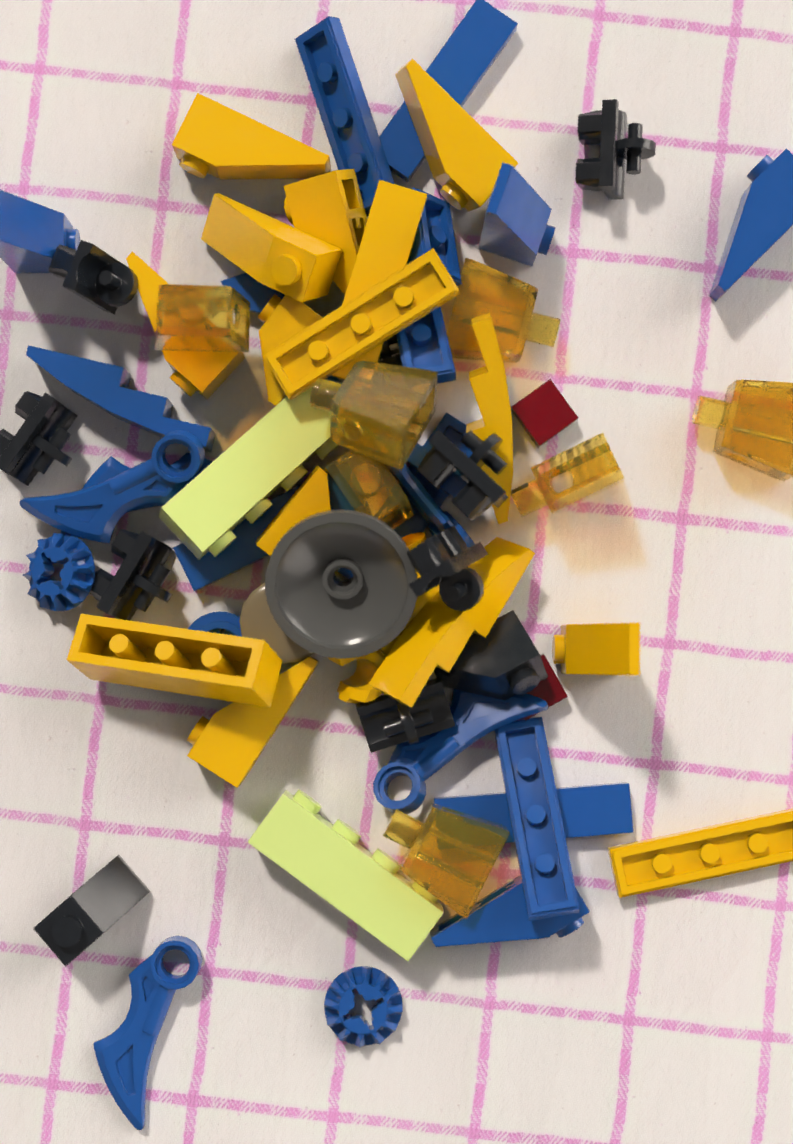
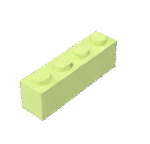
(247, 474)
(346, 873)

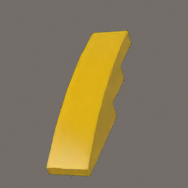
(492, 397)
(441, 632)

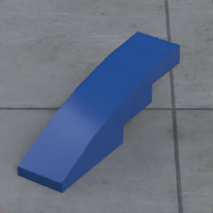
(108, 389)

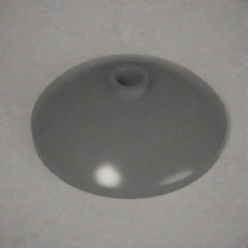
(333, 614)

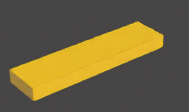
(384, 246)
(361, 324)
(702, 853)

